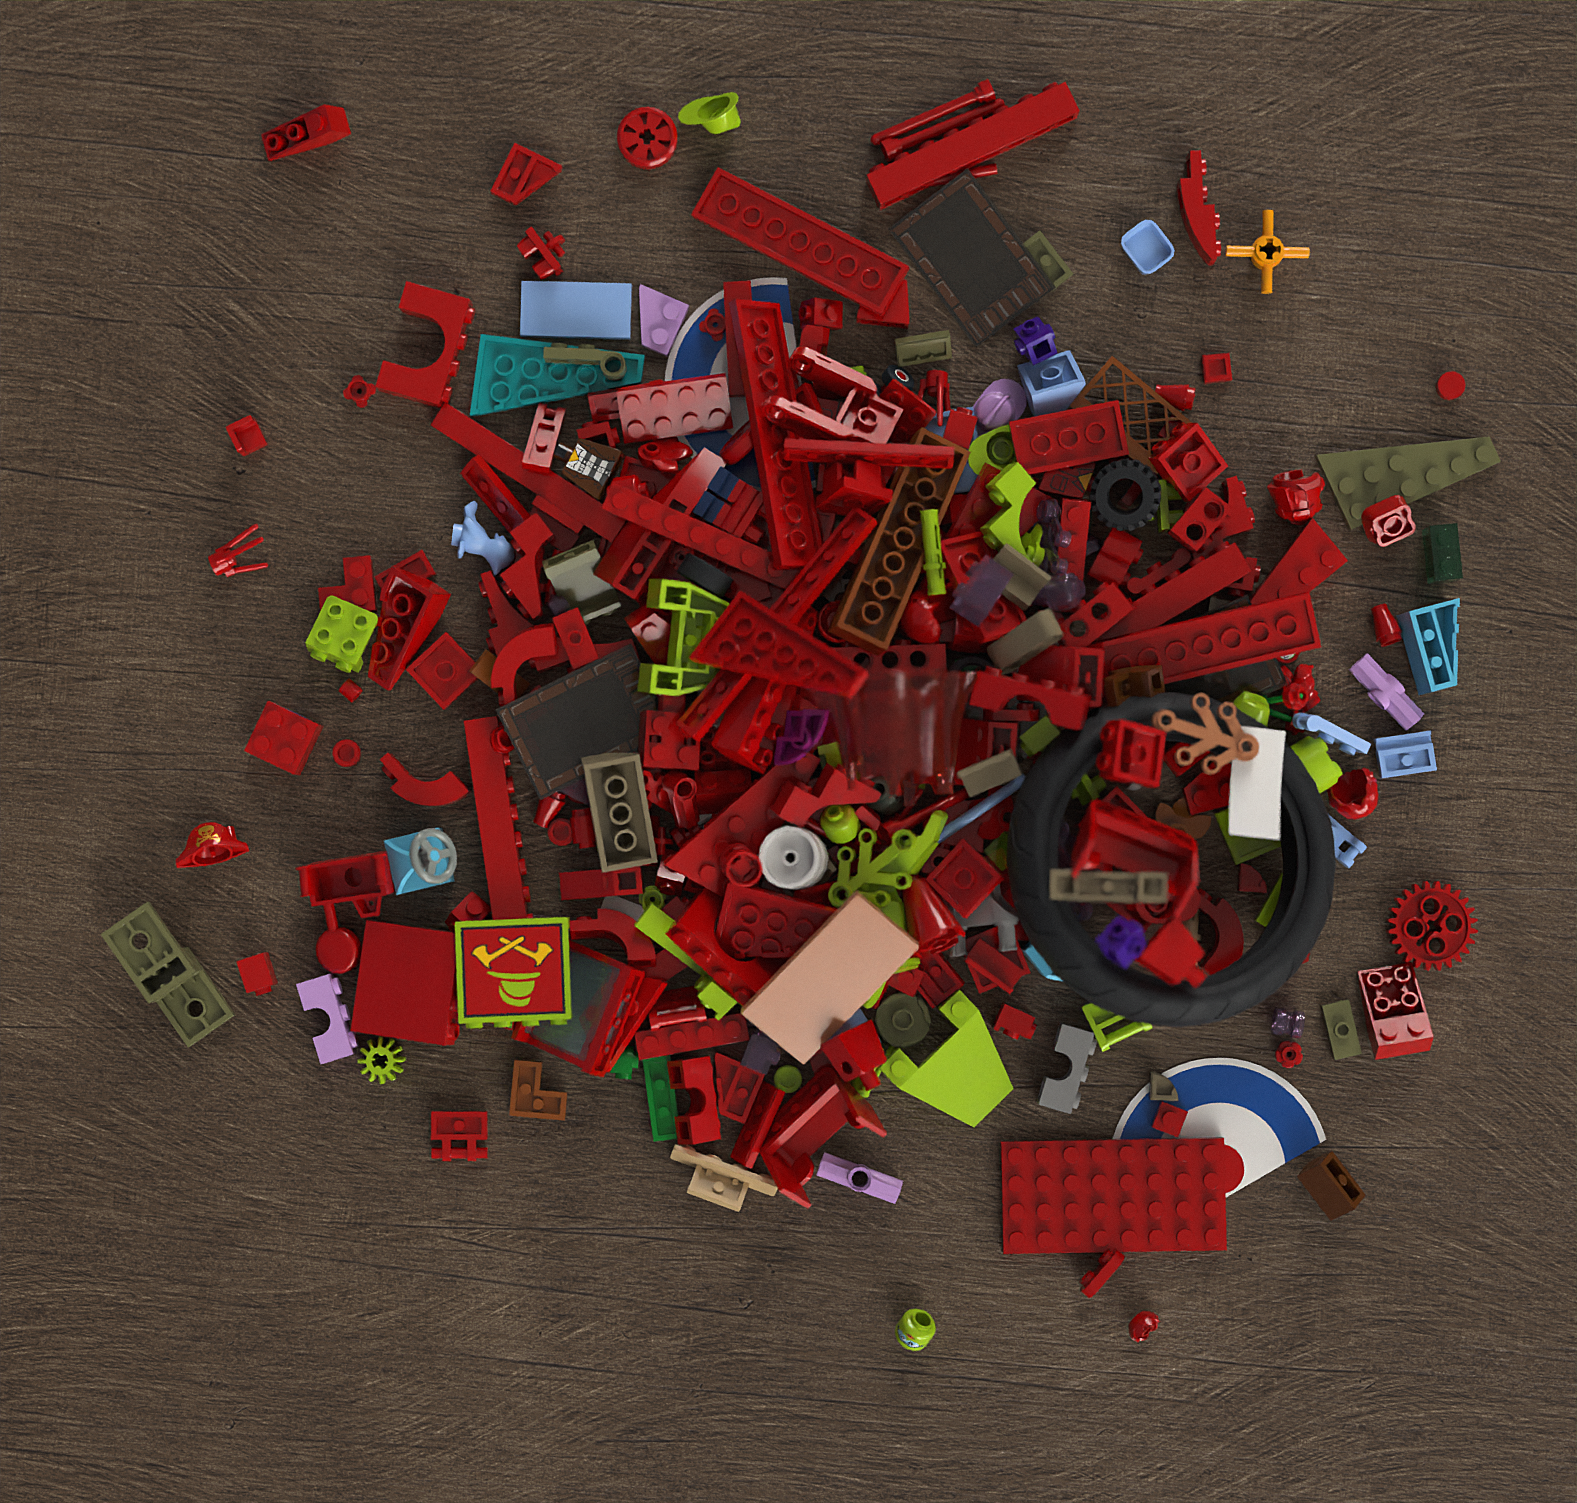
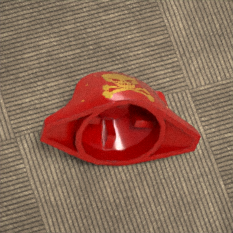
(210, 845)

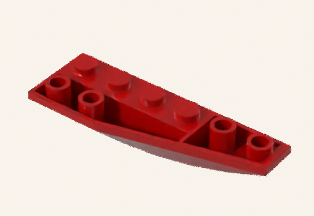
(640, 553)
(759, 715)

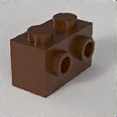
(1332, 1188)

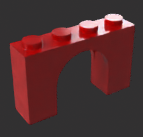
(430, 383)
(696, 937)

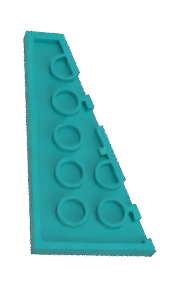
(516, 375)

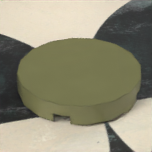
(902, 1020)

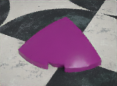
(801, 734)

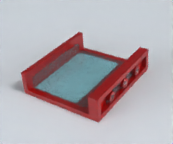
(600, 1006)

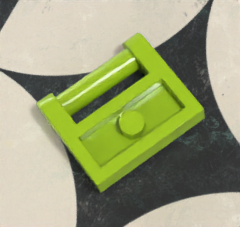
(1099, 1019)

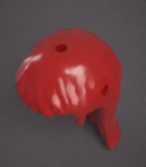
(926, 612)

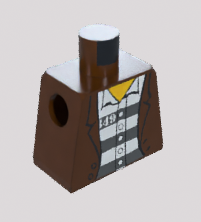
(590, 465)

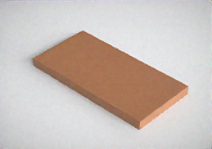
(830, 977)

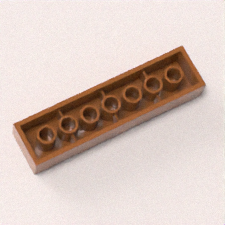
(895, 550)

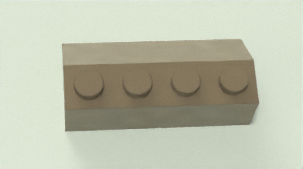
(619, 810)

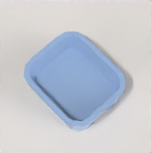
(1147, 247)

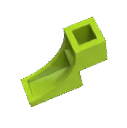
(1009, 491)

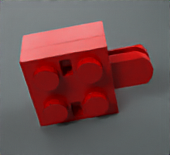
(669, 744)

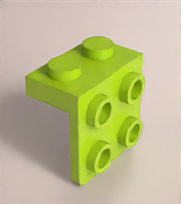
(341, 634)

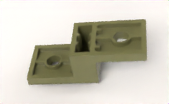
(168, 974)

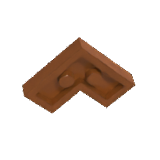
(529, 1099)

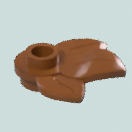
(1179, 818)

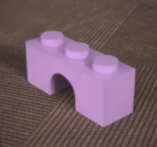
(338, 1039)

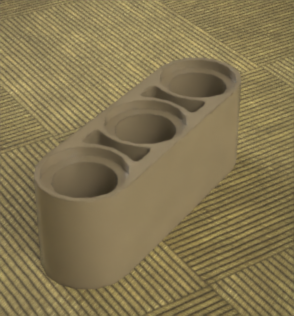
(1025, 641)

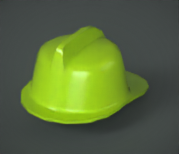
(713, 113)
(993, 449)
(1254, 706)

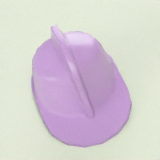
(999, 405)

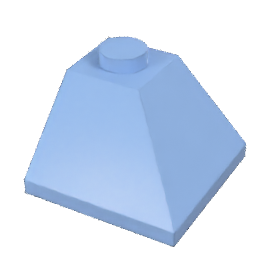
(1051, 383)

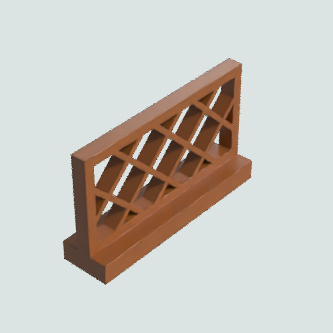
(1136, 451)

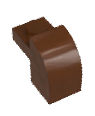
(1133, 681)

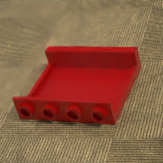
(407, 984)

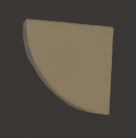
(1161, 1088)

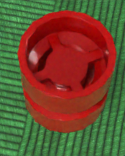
(740, 865)

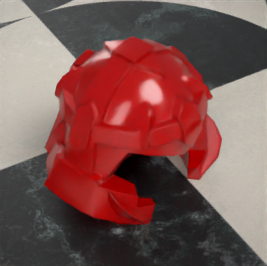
(1295, 497)

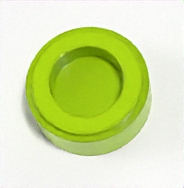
(788, 1078)

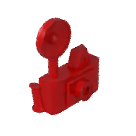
(343, 880)

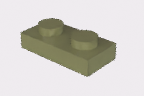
(1048, 259)

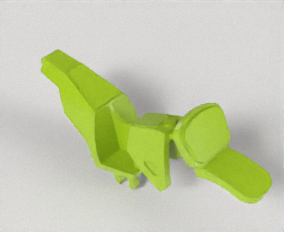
(911, 863)

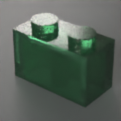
(1442, 553)

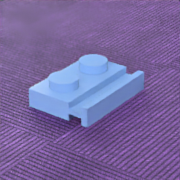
(1405, 754)

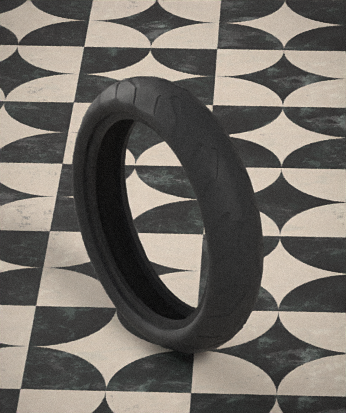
(1073, 954)

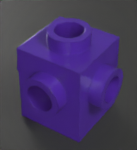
(1035, 340)
(1122, 941)

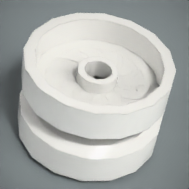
(777, 861)

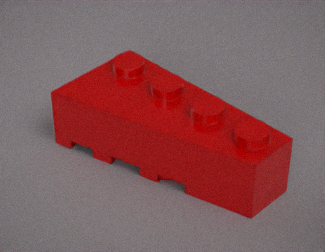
(1302, 566)

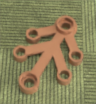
(1210, 735)

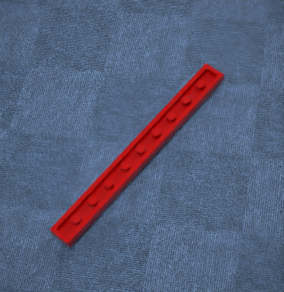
(790, 606)

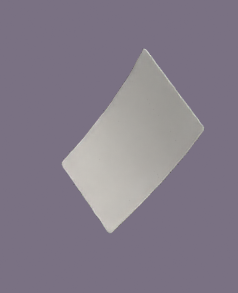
(1257, 787)

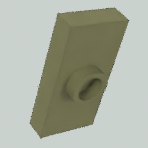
(923, 348)
(1341, 1029)

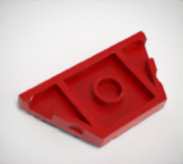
(644, 1001)

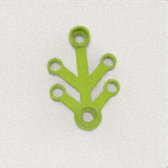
(869, 870)

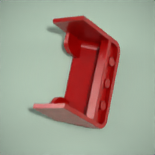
(1137, 846)
(807, 1124)

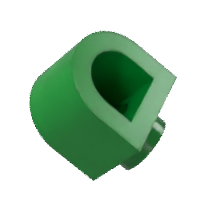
(626, 1063)

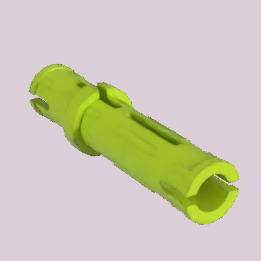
(932, 549)

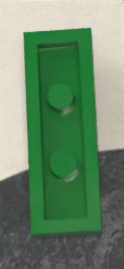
(661, 1098)

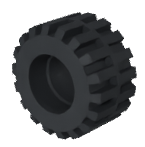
(1120, 518)

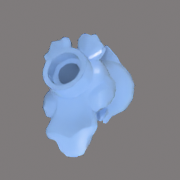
(473, 539)

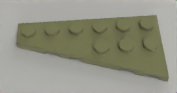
(1411, 471)

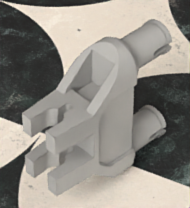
(991, 911)

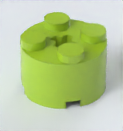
(1317, 762)

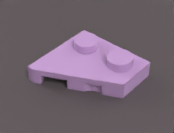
(660, 319)

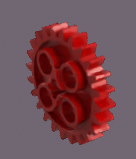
(1450, 941)

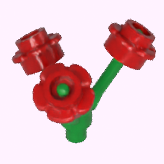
(1294, 698)

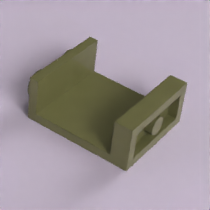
(574, 580)

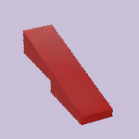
(732, 291)

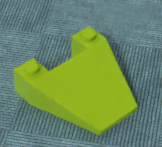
(692, 618)
(961, 1073)

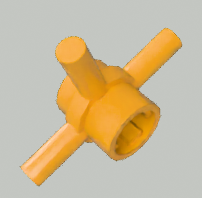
(1259, 258)

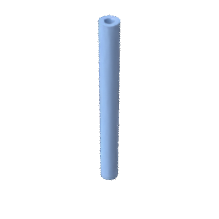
(981, 807)

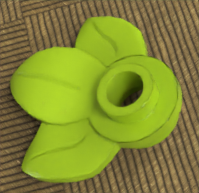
(1031, 545)

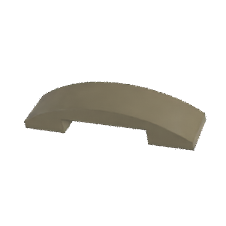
(1109, 887)

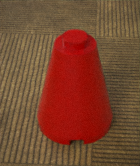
(929, 918)

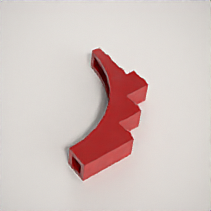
(511, 623)

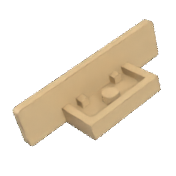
(719, 1180)

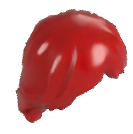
(1354, 794)

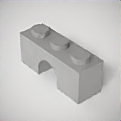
(1062, 1092)

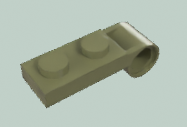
(585, 355)

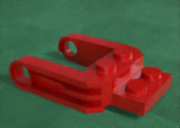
(862, 416)

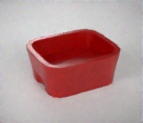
(1388, 521)

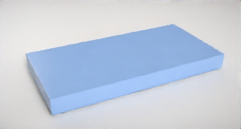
(576, 310)

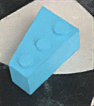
(1431, 645)

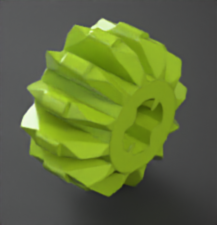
(381, 1049)

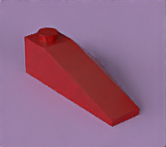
(406, 618)

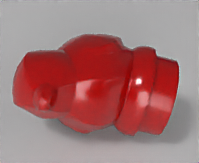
(1304, 676)

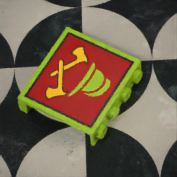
(513, 971)

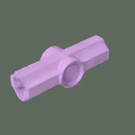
(1386, 692)
(877, 1183)

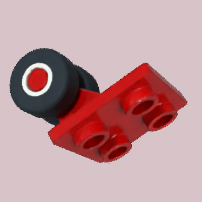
(898, 391)

